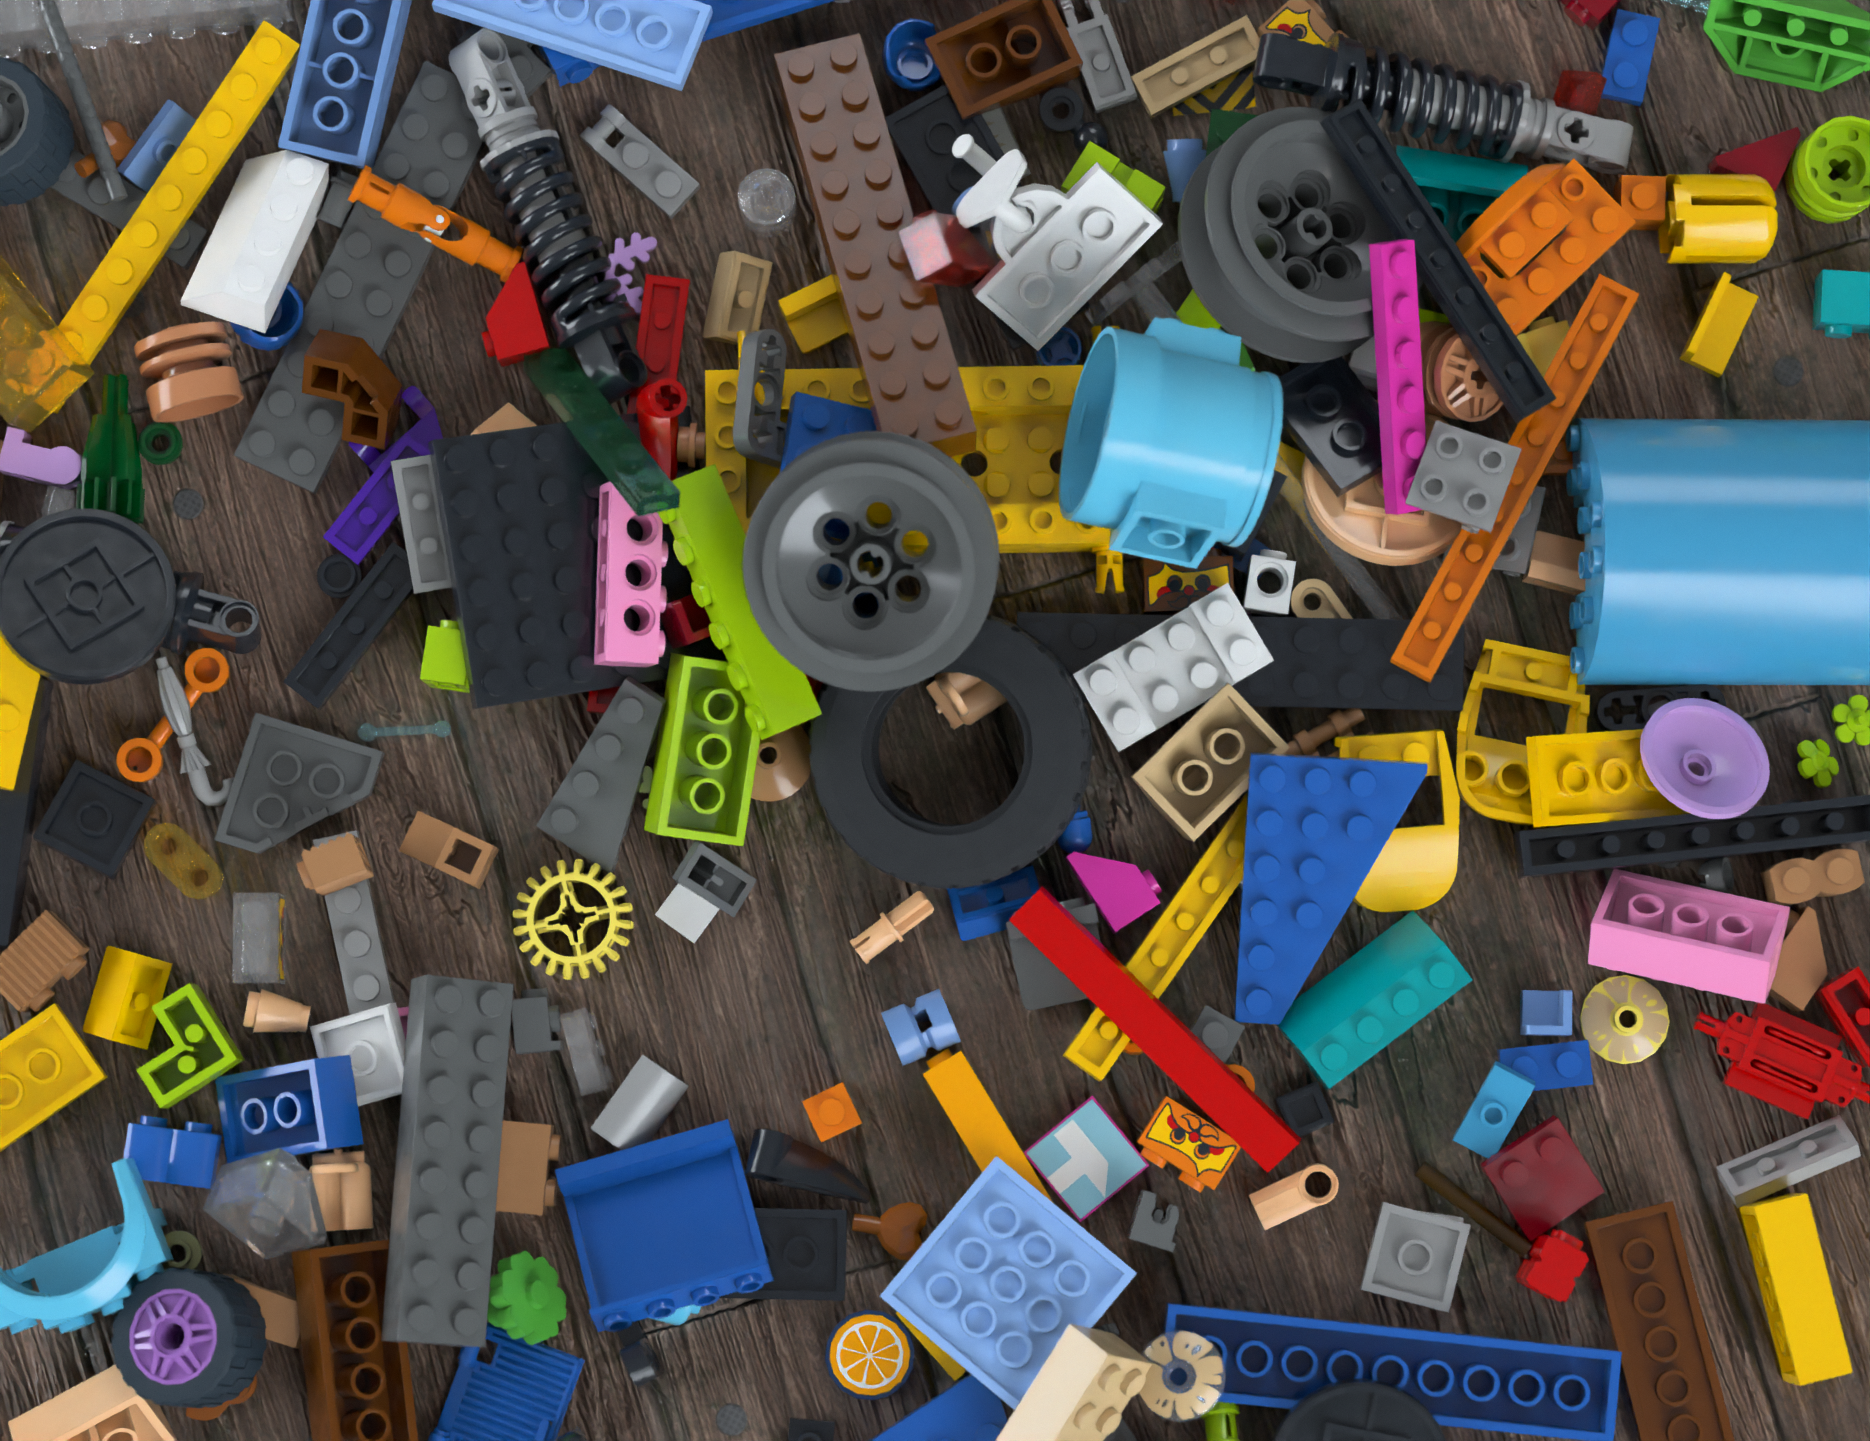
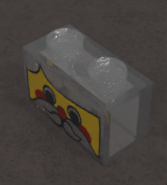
(259, 938)

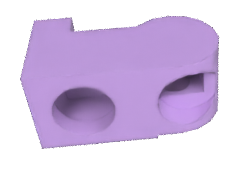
(37, 464)

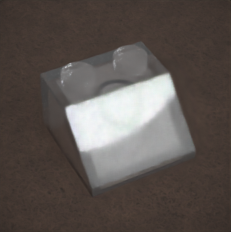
(268, 1204)

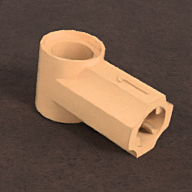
(1289, 1197)

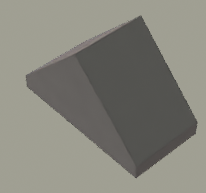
(714, 878)

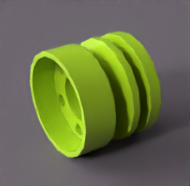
(1840, 145)

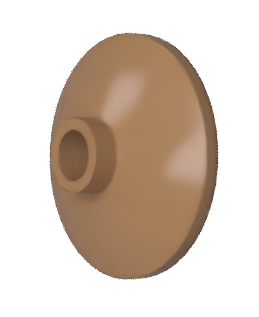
(790, 769)

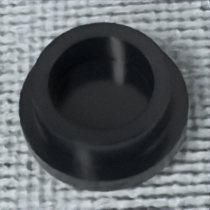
(338, 576)

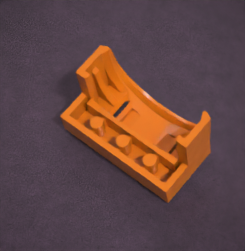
(1525, 222)

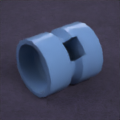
(906, 1035)

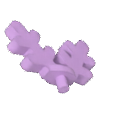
(622, 256)

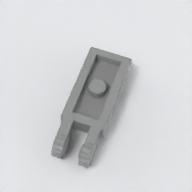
(1103, 63)

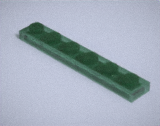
(601, 432)

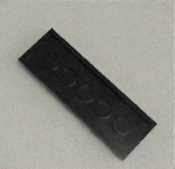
(925, 140)

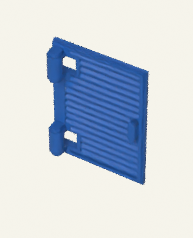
(512, 1395)

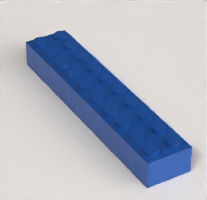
(1454, 1375)

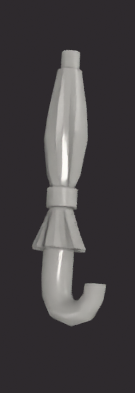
(178, 713)

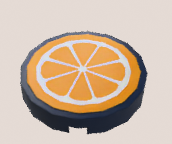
(869, 1354)

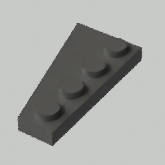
(601, 787)

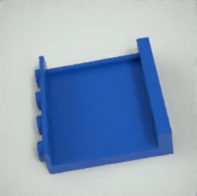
(664, 1226)

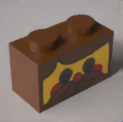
(1174, 587)

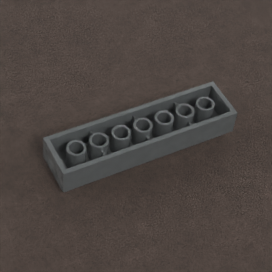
(447, 1162)

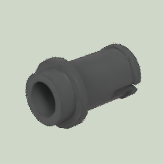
(336, 204)

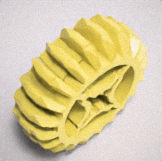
(536, 927)

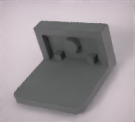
(1038, 978)

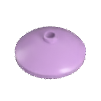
(1716, 746)

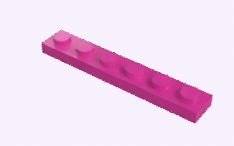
(1398, 368)

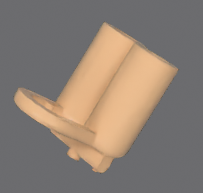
(963, 697)
(343, 1189)

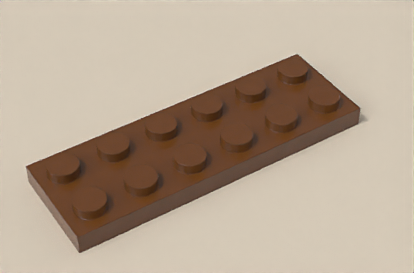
(1658, 1325)

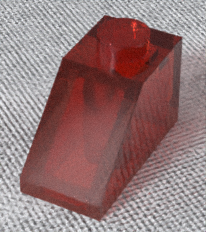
(944, 251)

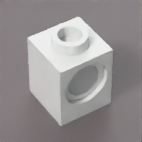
(1262, 603)

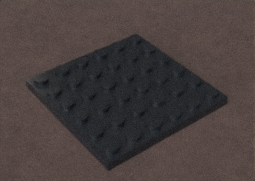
(525, 563)

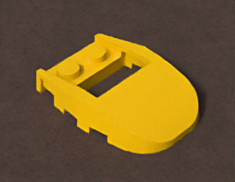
(1495, 772)
(1417, 860)

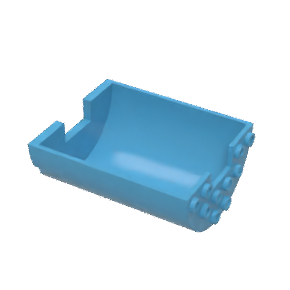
(1721, 551)

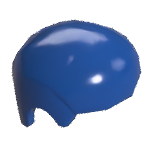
(907, 56)

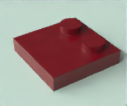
(1542, 1178)

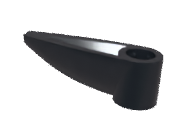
(790, 1163)

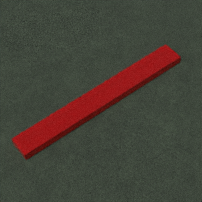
(1155, 1029)

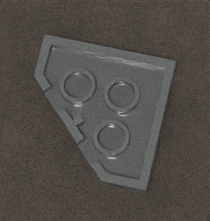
(292, 782)

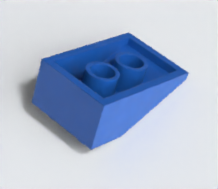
(290, 1107)

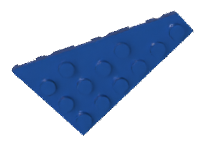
(1306, 853)

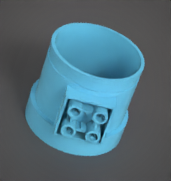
(1170, 441)

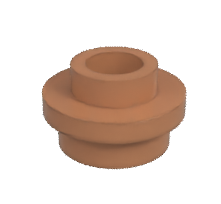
(691, 444)

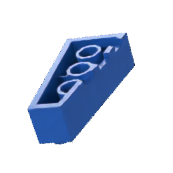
(957, 1414)

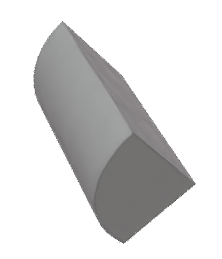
(639, 1105)

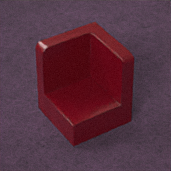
(685, 621)

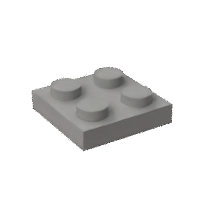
(1415, 1257)

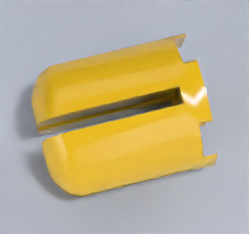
(1718, 218)

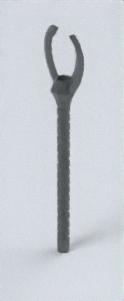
(83, 100)

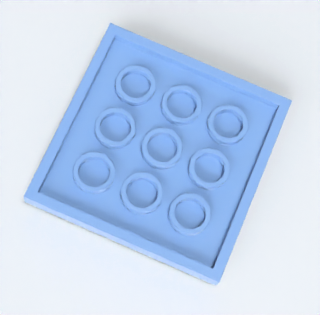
(1006, 1281)

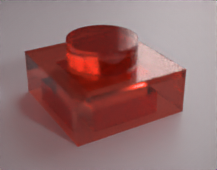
(1579, 91)

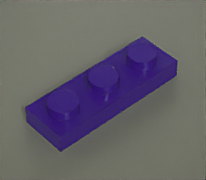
(373, 506)

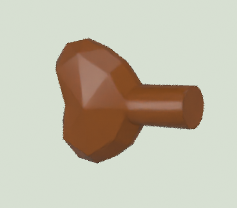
(119, 144)
(896, 1229)

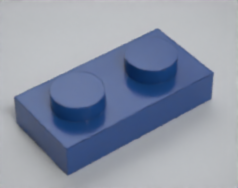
(1629, 56)
(1551, 1064)

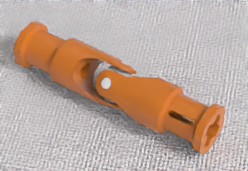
(417, 214)

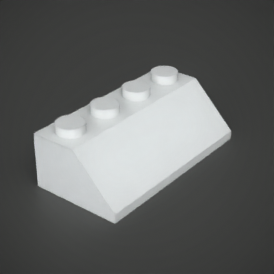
(258, 239)

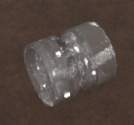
(767, 202)

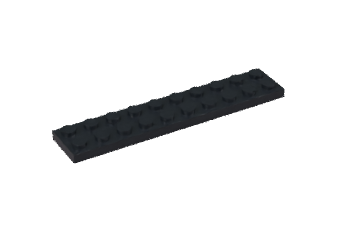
(1313, 663)

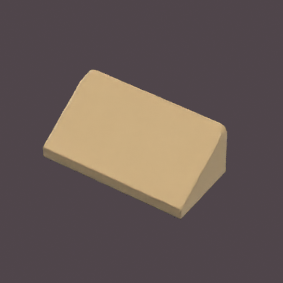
(736, 296)

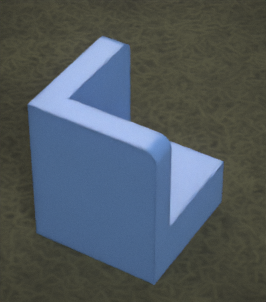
(1546, 1013)

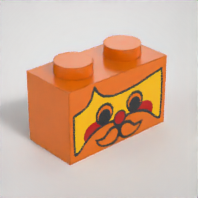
(1188, 1144)

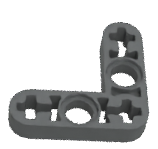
(767, 427)

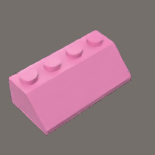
(1688, 935)

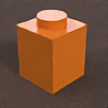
(1642, 199)
(832, 1112)

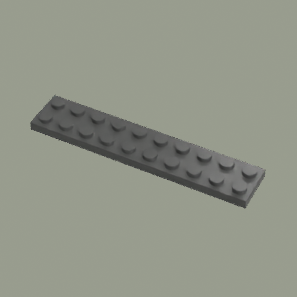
(366, 279)

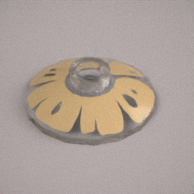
(1204, 1373)

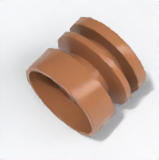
(187, 362)
(1452, 378)

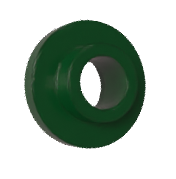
(151, 433)

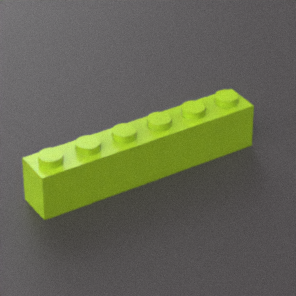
(712, 549)

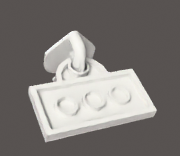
(1059, 252)

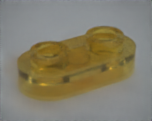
(184, 862)

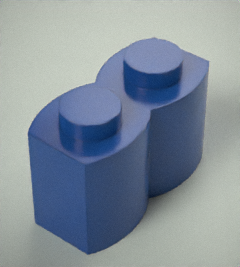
(174, 1154)

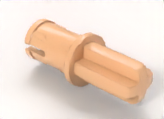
(892, 926)

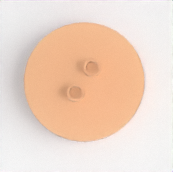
(1364, 530)

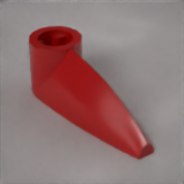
(659, 425)

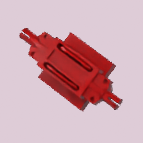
(1784, 1060)

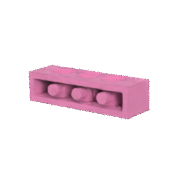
(614, 594)

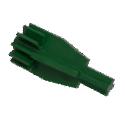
(112, 458)

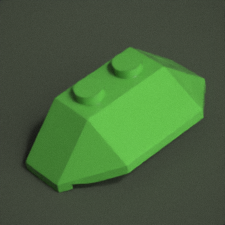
(1791, 40)

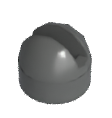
(1717, 874)

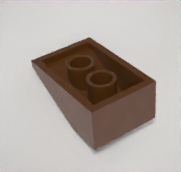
(1005, 56)

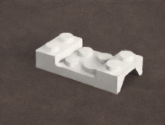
(1173, 667)

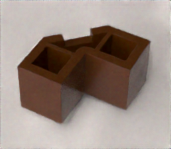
(351, 372)

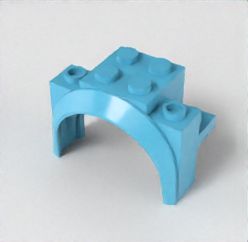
(89, 1272)

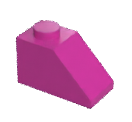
(1115, 888)

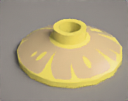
(1601, 1019)

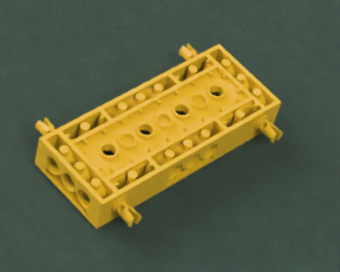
(1019, 428)

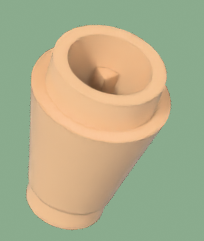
(275, 1013)

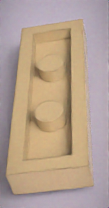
(1197, 67)

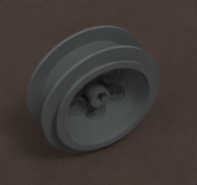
(1244, 259)
(819, 622)

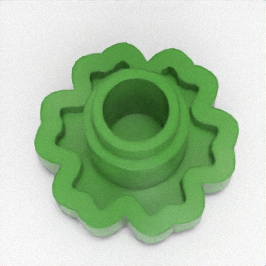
(526, 1298)

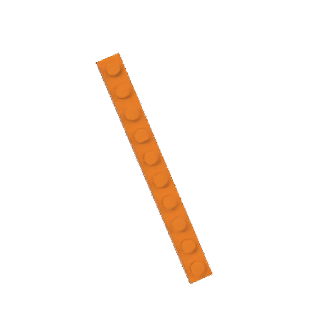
(1538, 437)

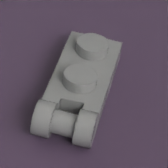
(641, 162)

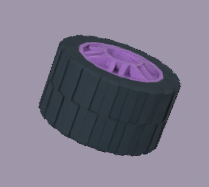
(189, 1338)

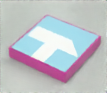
(1086, 1159)

